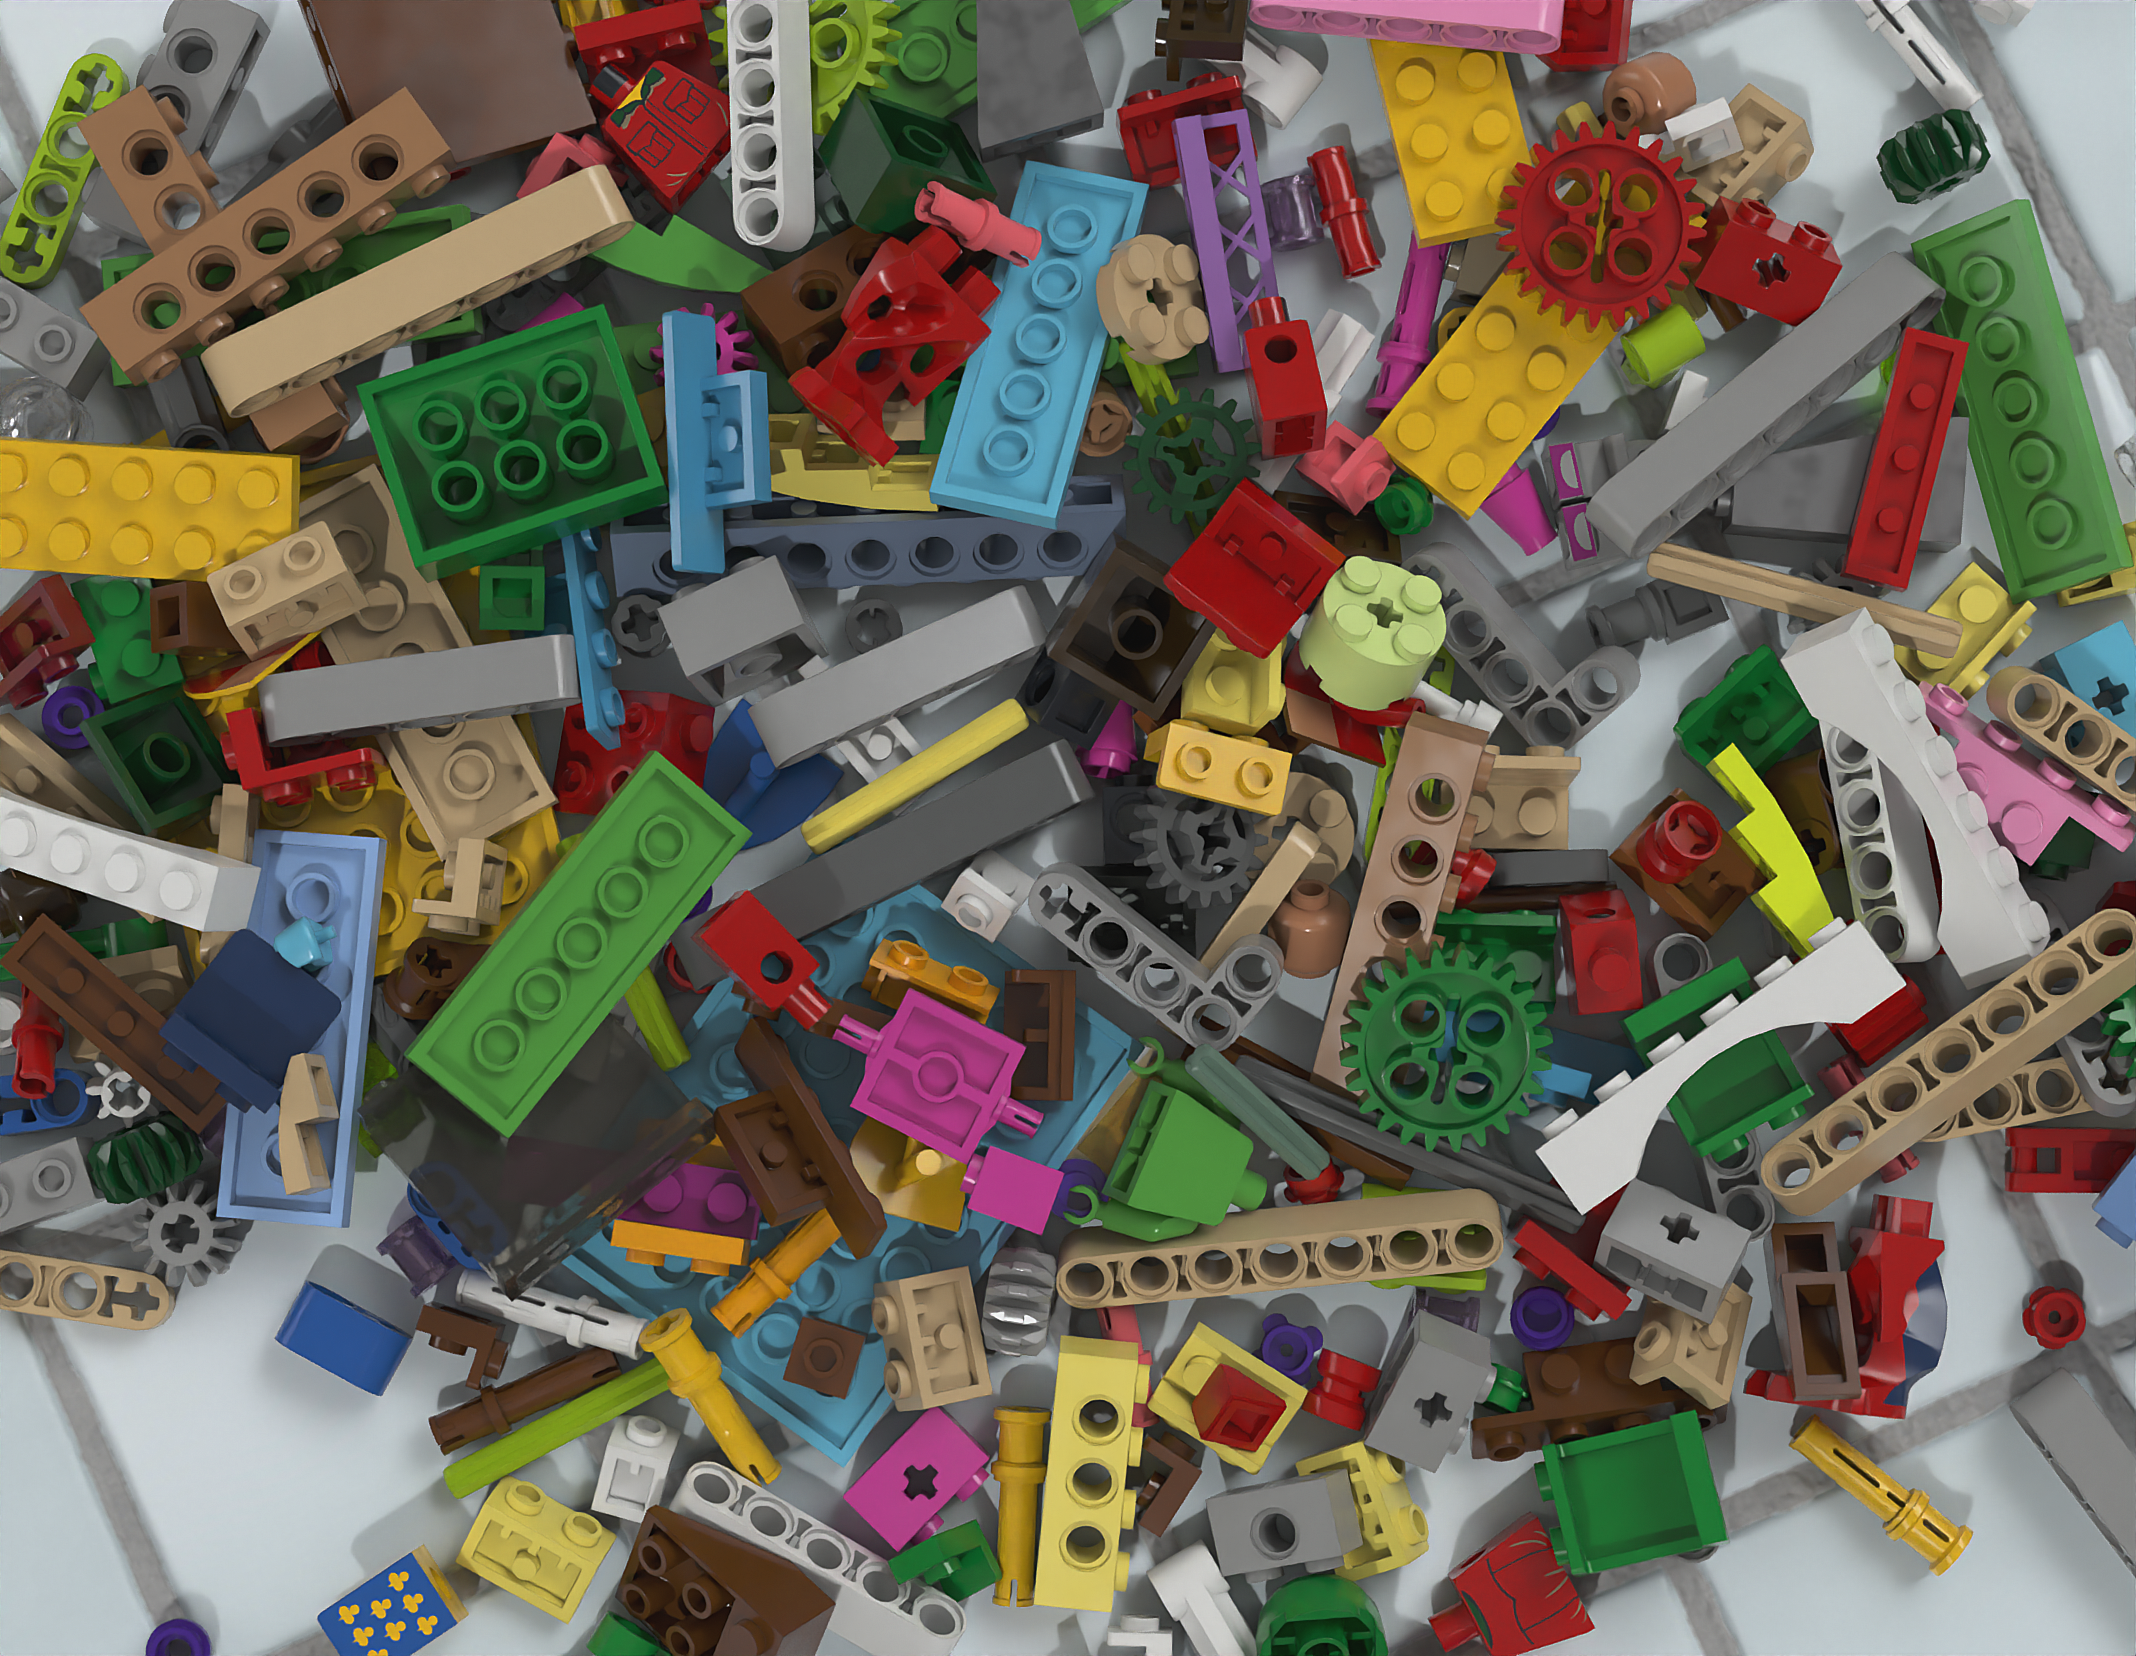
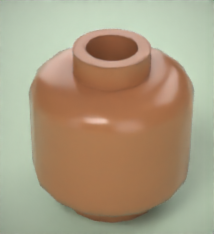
(1648, 93)
(1311, 929)

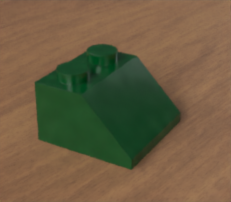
(888, 153)

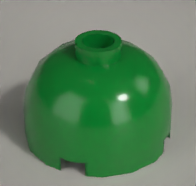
(1320, 1618)

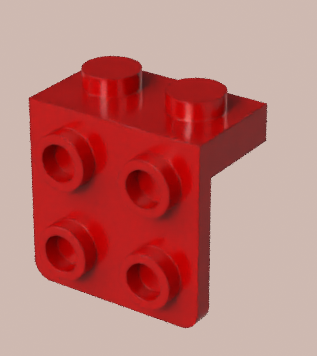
(1253, 570)
(656, 721)
(267, 776)
(1571, 1257)

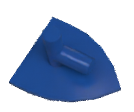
(753, 790)

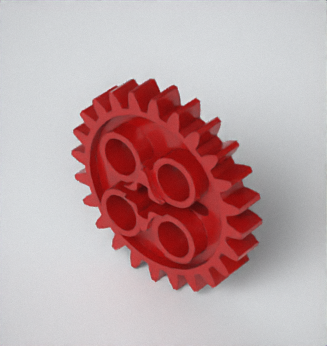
(1656, 234)

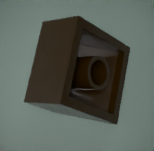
(1129, 629)

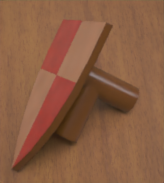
(1316, 720)

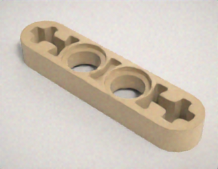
(1262, 898)
(48, 1291)

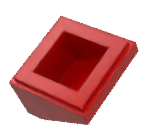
(1235, 1409)

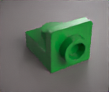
(954, 1558)

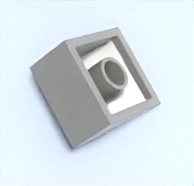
(741, 630)

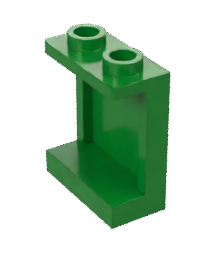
(1733, 1089)
(1632, 1496)

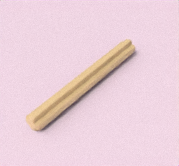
(1800, 597)

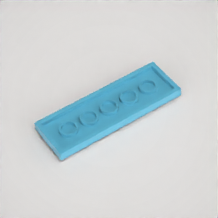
(1039, 368)

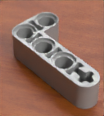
(1512, 639)
(1150, 946)

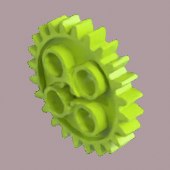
(833, 76)

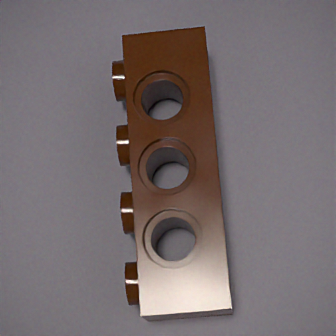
(783, 303)

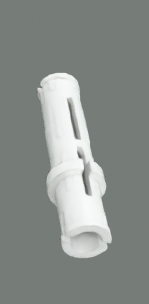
(1958, 90)
(577, 1320)

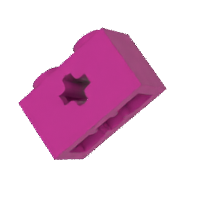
(1011, 1188)
(882, 1492)

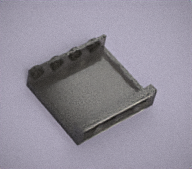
(566, 1172)

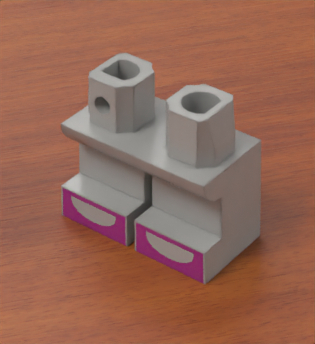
(1572, 479)

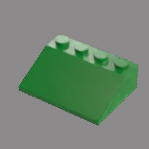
(513, 443)

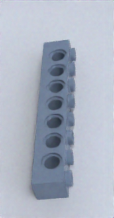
(901, 549)

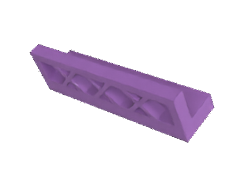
(1207, 231)

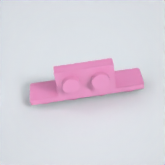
(2021, 793)

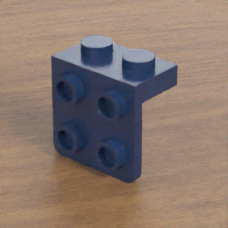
(248, 1020)

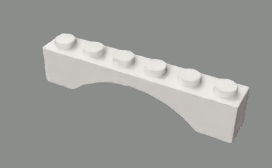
(1856, 686)
(126, 867)
(1831, 984)

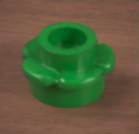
(1404, 505)
(1506, 1391)

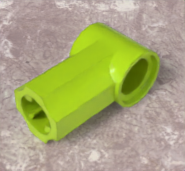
(1661, 347)

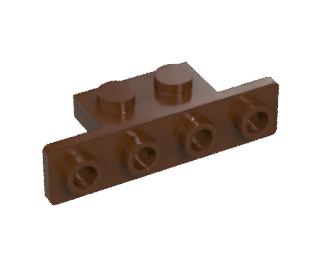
(789, 1148)
(1579, 1396)

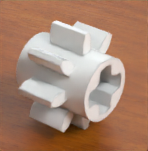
(122, 1104)

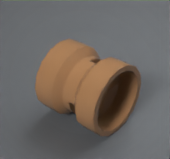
(1106, 422)

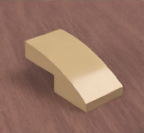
(304, 1103)

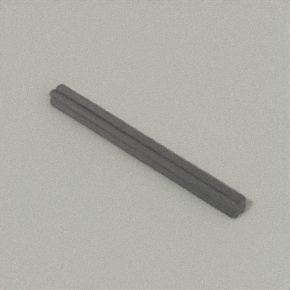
(1463, 1169)

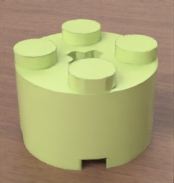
(1373, 633)

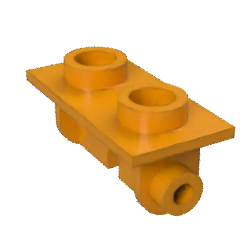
(907, 965)

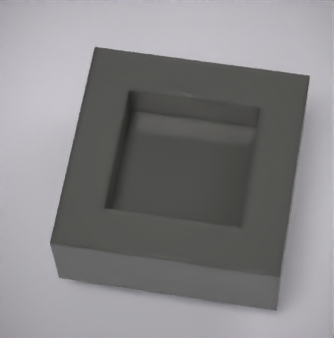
(1686, 609)

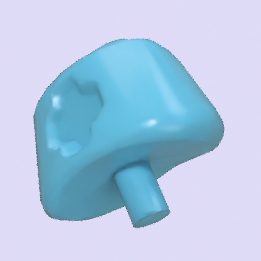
(306, 944)

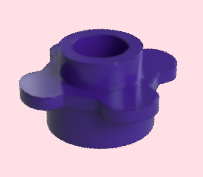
(1303, 1341)

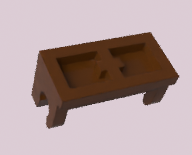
(1042, 1017)

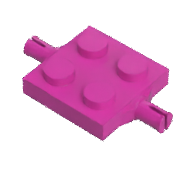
(938, 1076)

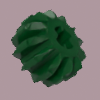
(1933, 156)
(144, 1158)

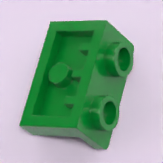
(1512, 937)

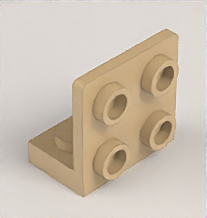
(1523, 801)

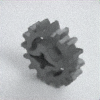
(1192, 841)

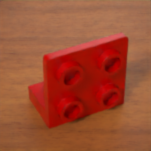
(639, 38)

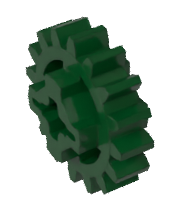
(1198, 426)

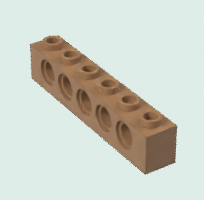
(121, 140)
(285, 203)
(1428, 751)

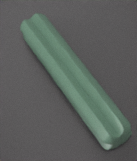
(1257, 1111)

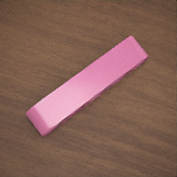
(1471, 24)

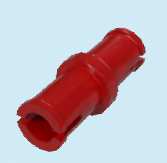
(1344, 212)
(37, 1040)

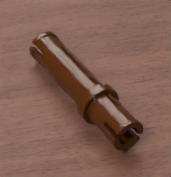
(512, 1402)

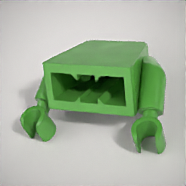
(1176, 1162)

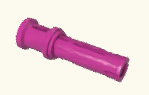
(1407, 352)

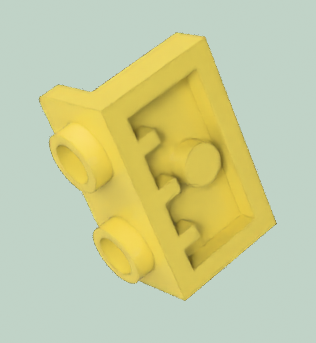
(1988, 627)
(1233, 688)
(1191, 1370)
(1389, 1522)
(536, 1547)

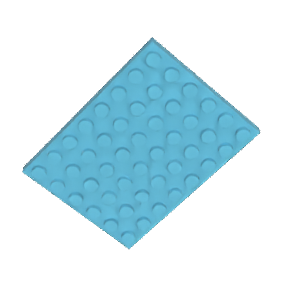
(837, 1283)

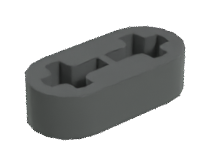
(1550, 868)

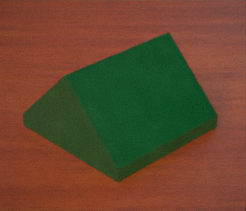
(161, 760)

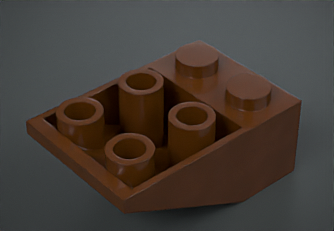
(719, 1593)

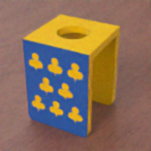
(394, 1610)

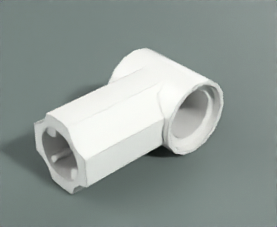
(1272, 79)
(1198, 1597)

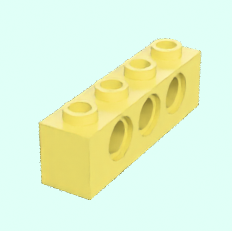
(1067, 1572)

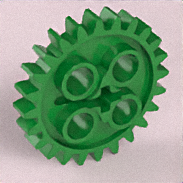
(1503, 1054)

